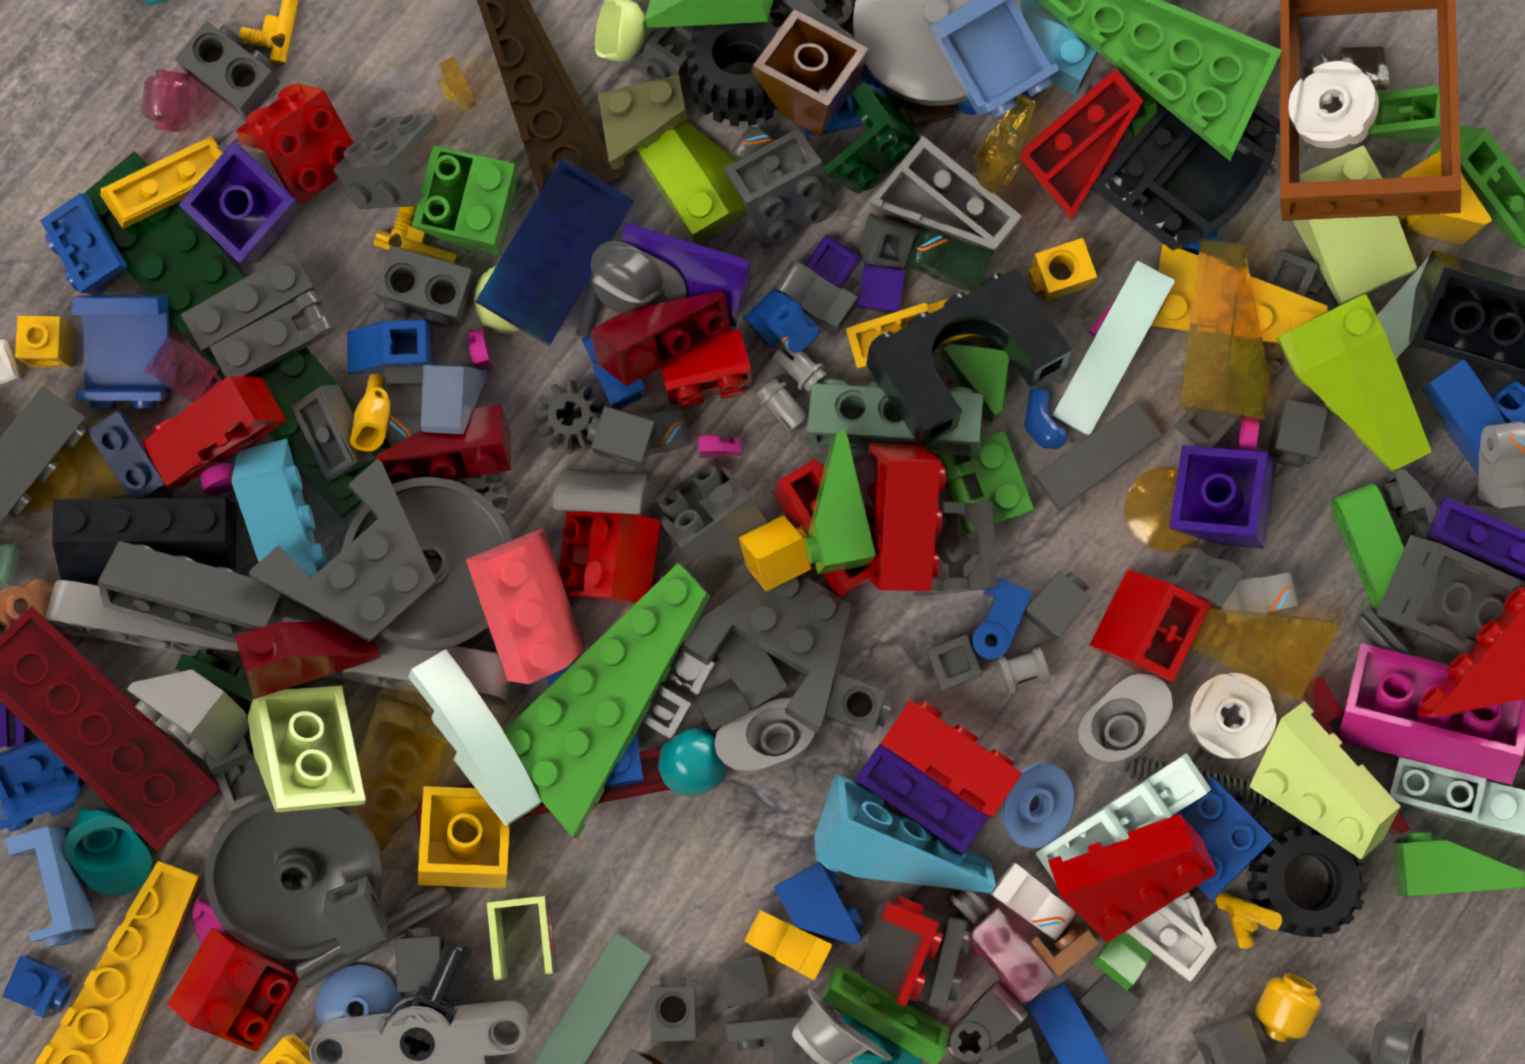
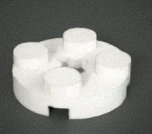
(1342, 127)
(1255, 708)

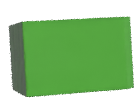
(1408, 115)
(982, 371)

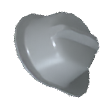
(1126, 719)
(763, 739)
(829, 1037)

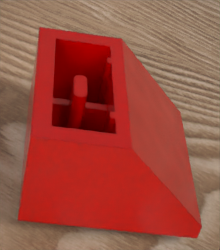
(709, 370)
(608, 556)
(1150, 625)
(233, 991)

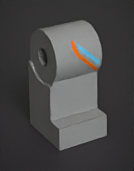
(1502, 465)
(1263, 595)

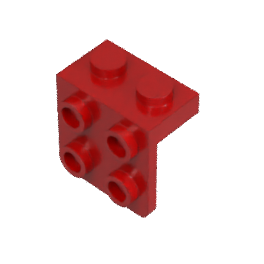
(299, 138)
(909, 916)

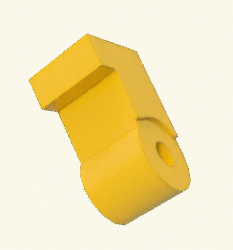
(788, 944)

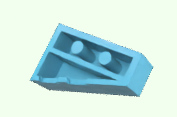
(274, 505)

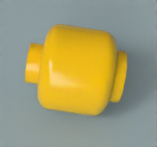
(1288, 1007)

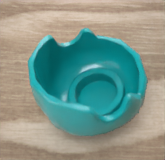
(691, 763)

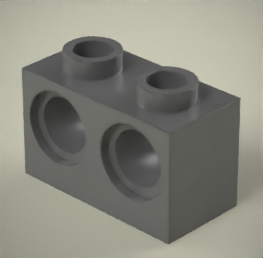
(223, 75)
(429, 277)

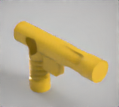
(274, 29)
(411, 238)
(1246, 916)

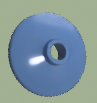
(1038, 805)
(356, 983)

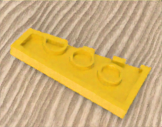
(1276, 307)

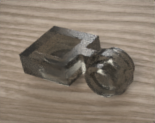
(1368, 59)

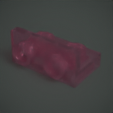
(1010, 956)

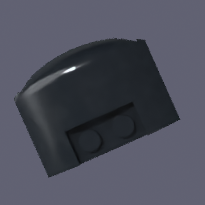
(1183, 185)

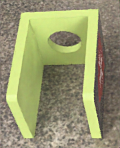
(497, 936)

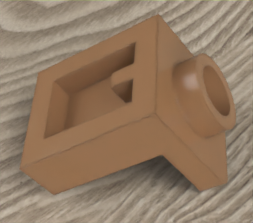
(1070, 949)

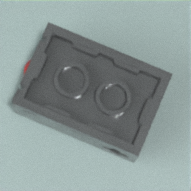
(1444, 594)

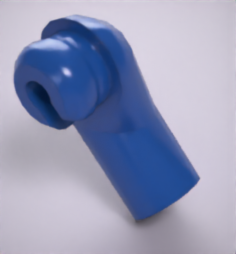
(1039, 424)

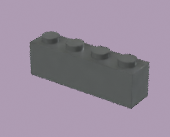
(30, 446)
(187, 593)

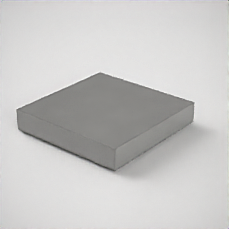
(600, 491)

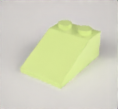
(1359, 251)
(306, 749)

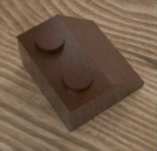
(809, 71)

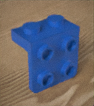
(34, 783)

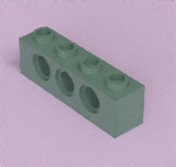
(835, 397)

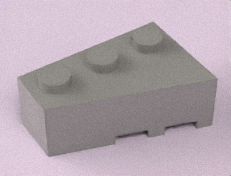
(946, 199)

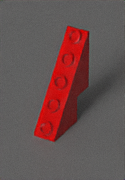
(1490, 671)

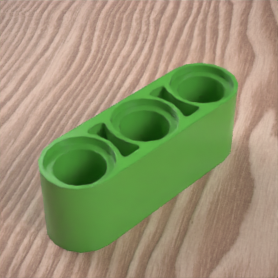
(1369, 538)

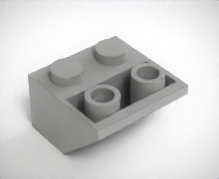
(192, 712)

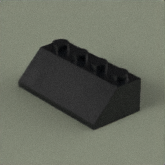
(1470, 313)
(90, 529)

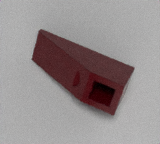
(657, 334)
(478, 451)

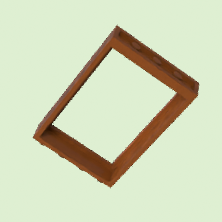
(1369, 196)

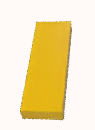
(159, 183)

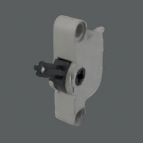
(451, 1032)

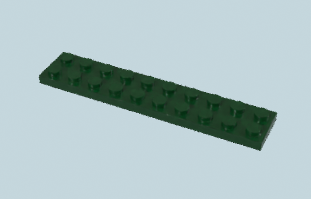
(180, 260)

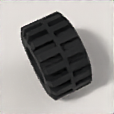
(727, 94)
(1343, 887)

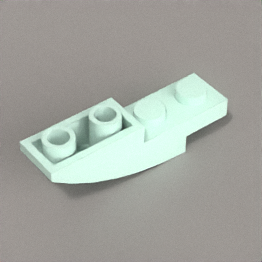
(1459, 796)

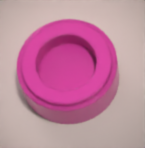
(1248, 434)
(218, 479)

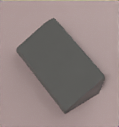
(328, 428)

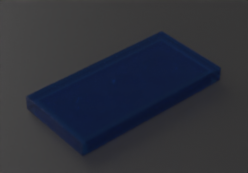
(554, 251)

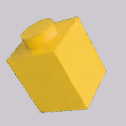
(775, 552)

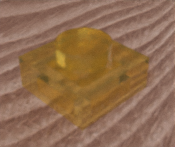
(455, 85)

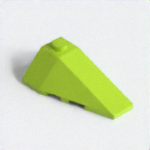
(694, 181)
(1357, 376)

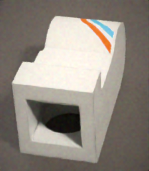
(1032, 901)

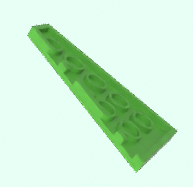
(1180, 59)
(597, 705)

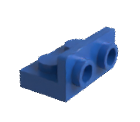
(83, 245)

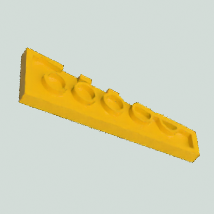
(121, 987)

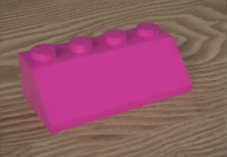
(1384, 718)

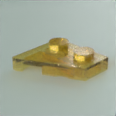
(1001, 151)

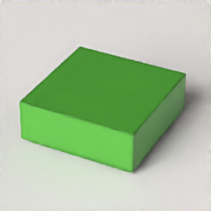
(1123, 959)

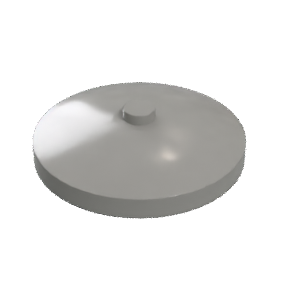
(903, 50)

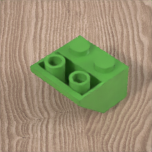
(467, 200)

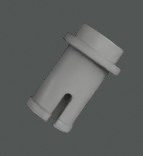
(801, 368)
(782, 405)

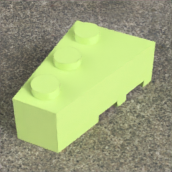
(1322, 785)

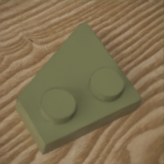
(640, 115)

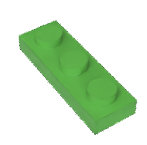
(878, 1010)

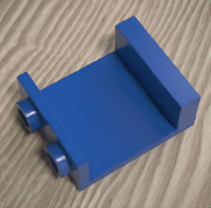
(118, 345)

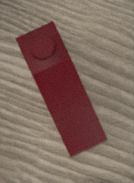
(299, 652)

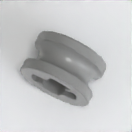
(969, 905)

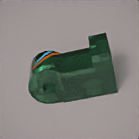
(949, 260)

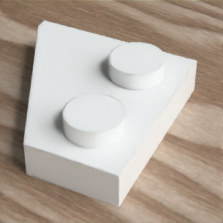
(1177, 936)

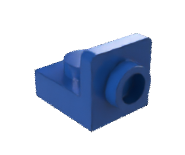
(38, 987)

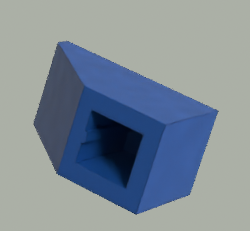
(389, 345)
(816, 907)

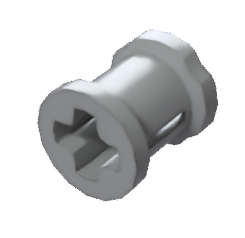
(1024, 670)

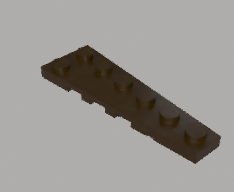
(542, 95)

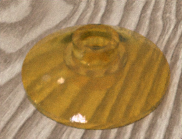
(1145, 513)

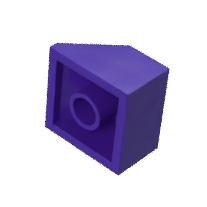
(240, 205)
(1223, 495)

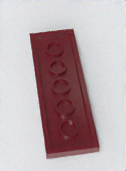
(98, 731)

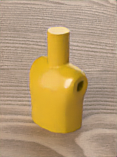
(371, 416)

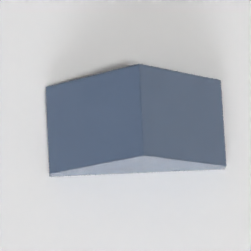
(449, 397)

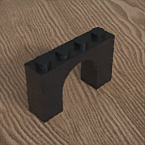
(998, 310)

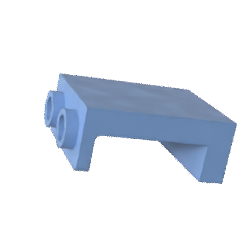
(993, 54)
(63, 886)

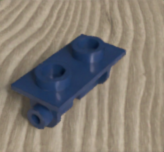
(125, 455)

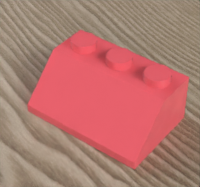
(526, 608)

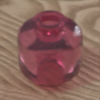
(170, 100)

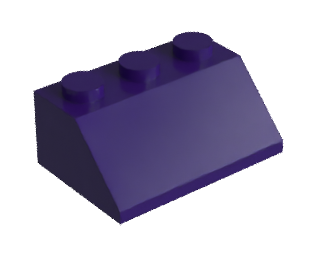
(701, 267)

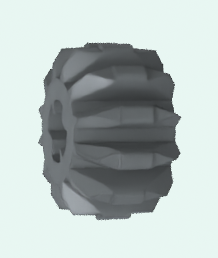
(560, 407)

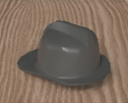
(632, 278)
(1398, 1042)

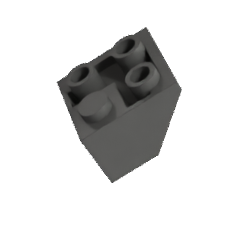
(708, 512)

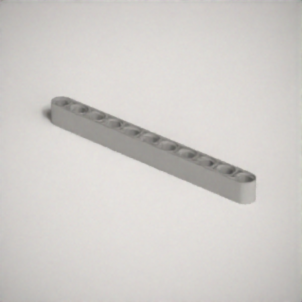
(79, 611)

